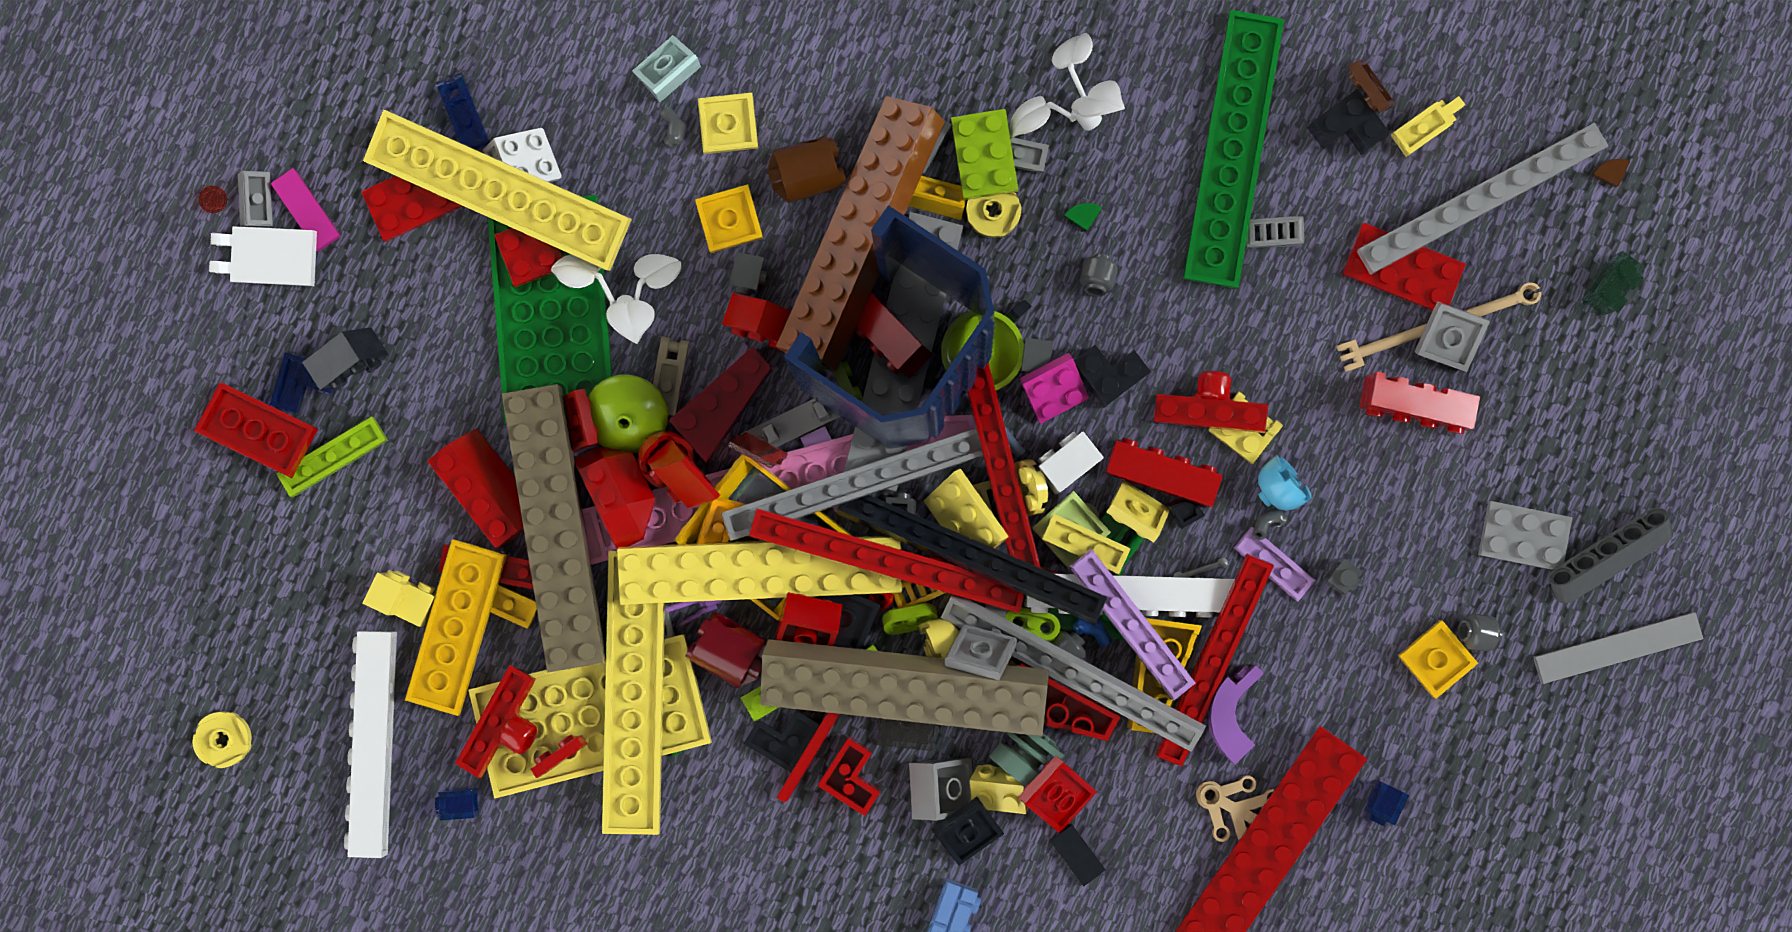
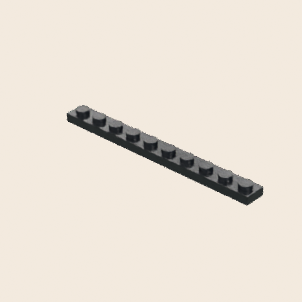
(975, 557)

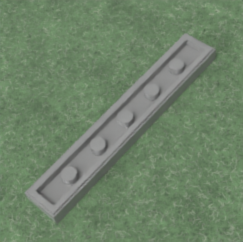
(1618, 647)

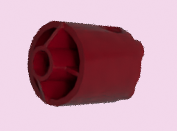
(728, 650)

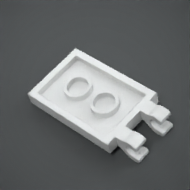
(268, 256)

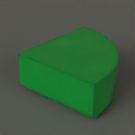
(1083, 215)

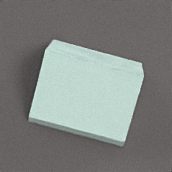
(667, 68)

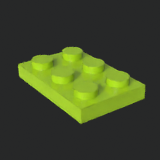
(984, 154)

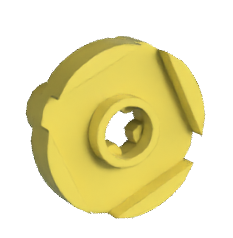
(998, 225)
(1032, 486)
(216, 754)

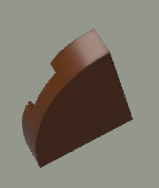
(1611, 171)

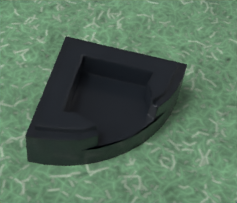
(1018, 311)
(1185, 512)

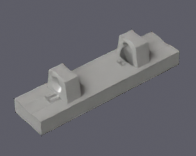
(794, 423)

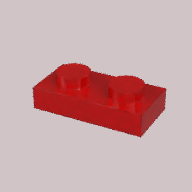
(567, 748)

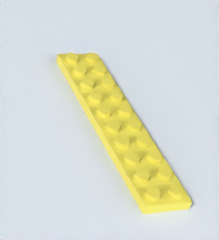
(497, 190)
(740, 572)
(632, 713)

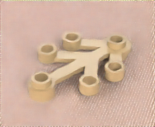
(1238, 810)

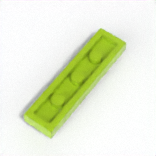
(334, 456)

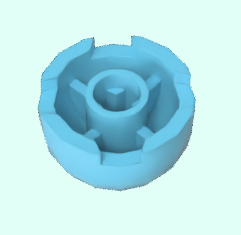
(1281, 486)

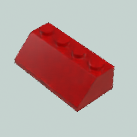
(481, 486)

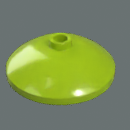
(1006, 349)
(629, 399)

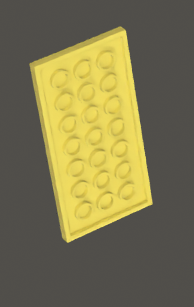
(575, 705)

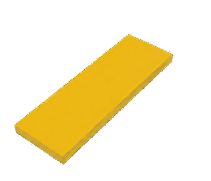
(455, 627)

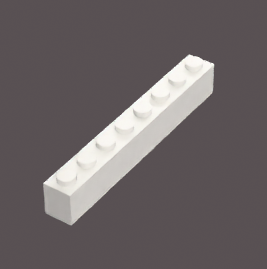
(1162, 594)
(371, 744)

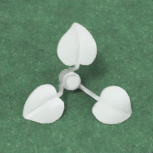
(1087, 110)
(626, 314)

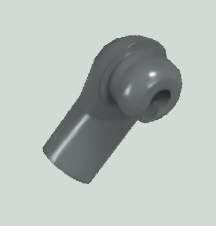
(675, 130)
(1265, 520)

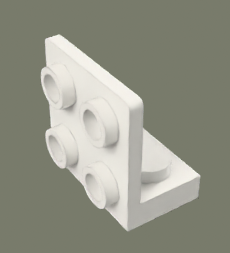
(527, 152)

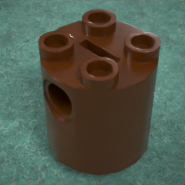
(805, 169)

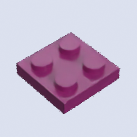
(1054, 388)

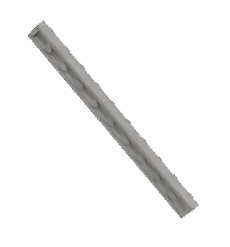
(1482, 198)
(859, 481)
(1080, 675)

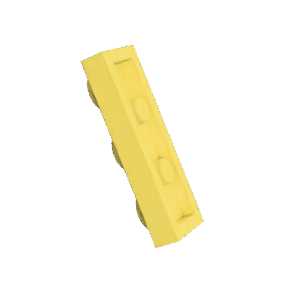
(1080, 540)

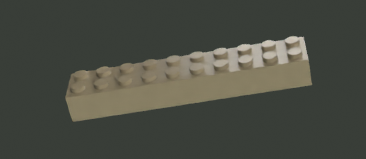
(554, 528)
(901, 688)

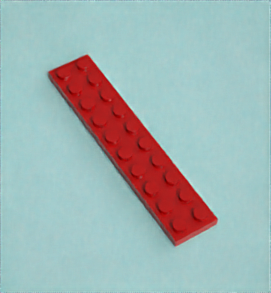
(1276, 836)

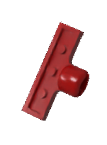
(1211, 407)
(500, 724)

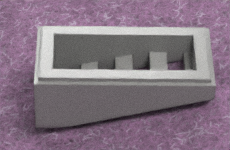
(1298, 240)

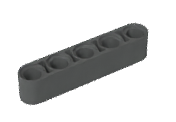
(1611, 555)

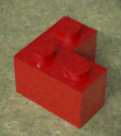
(756, 318)
(843, 779)

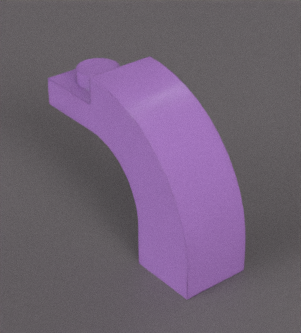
(1222, 716)

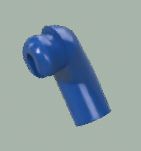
(1100, 633)

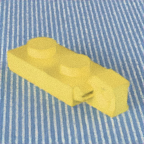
(1426, 125)

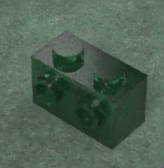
(1613, 283)

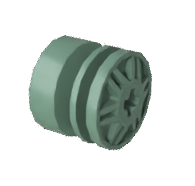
(1025, 755)

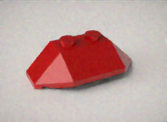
(618, 492)

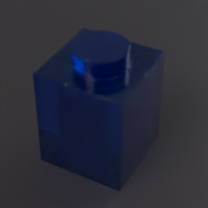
(457, 803)
(1385, 804)

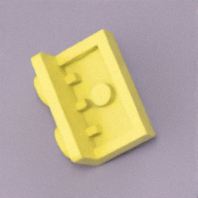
(997, 789)

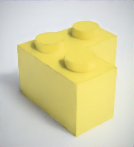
(395, 595)

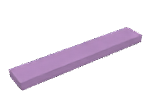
(1133, 625)

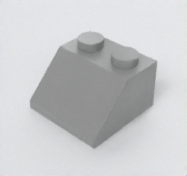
(939, 787)

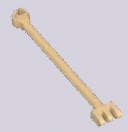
(1357, 353)

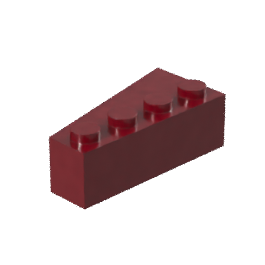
(720, 405)

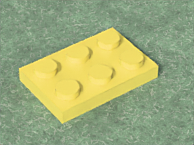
(962, 510)

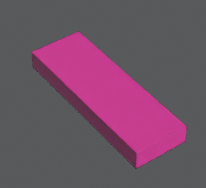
(305, 208)

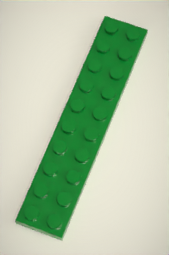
(1233, 149)

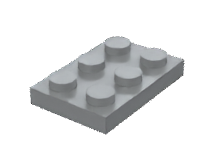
(1524, 535)

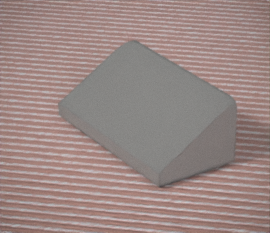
(255, 199)

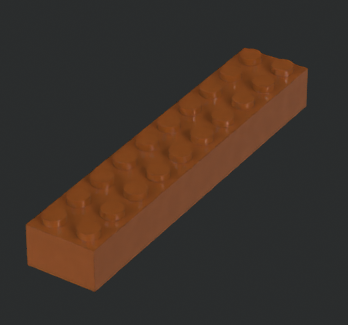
(846, 259)

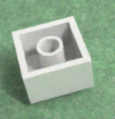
(1069, 462)

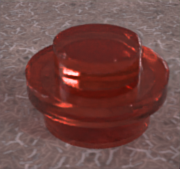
(212, 199)

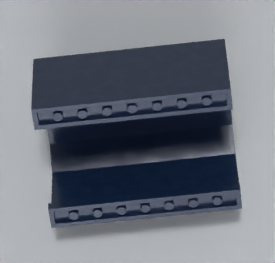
(905, 243)

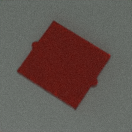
(758, 450)

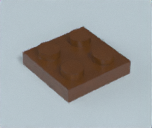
(1364, 77)

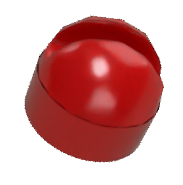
(885, 602)

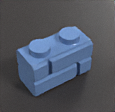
(954, 908)

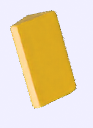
(938, 198)

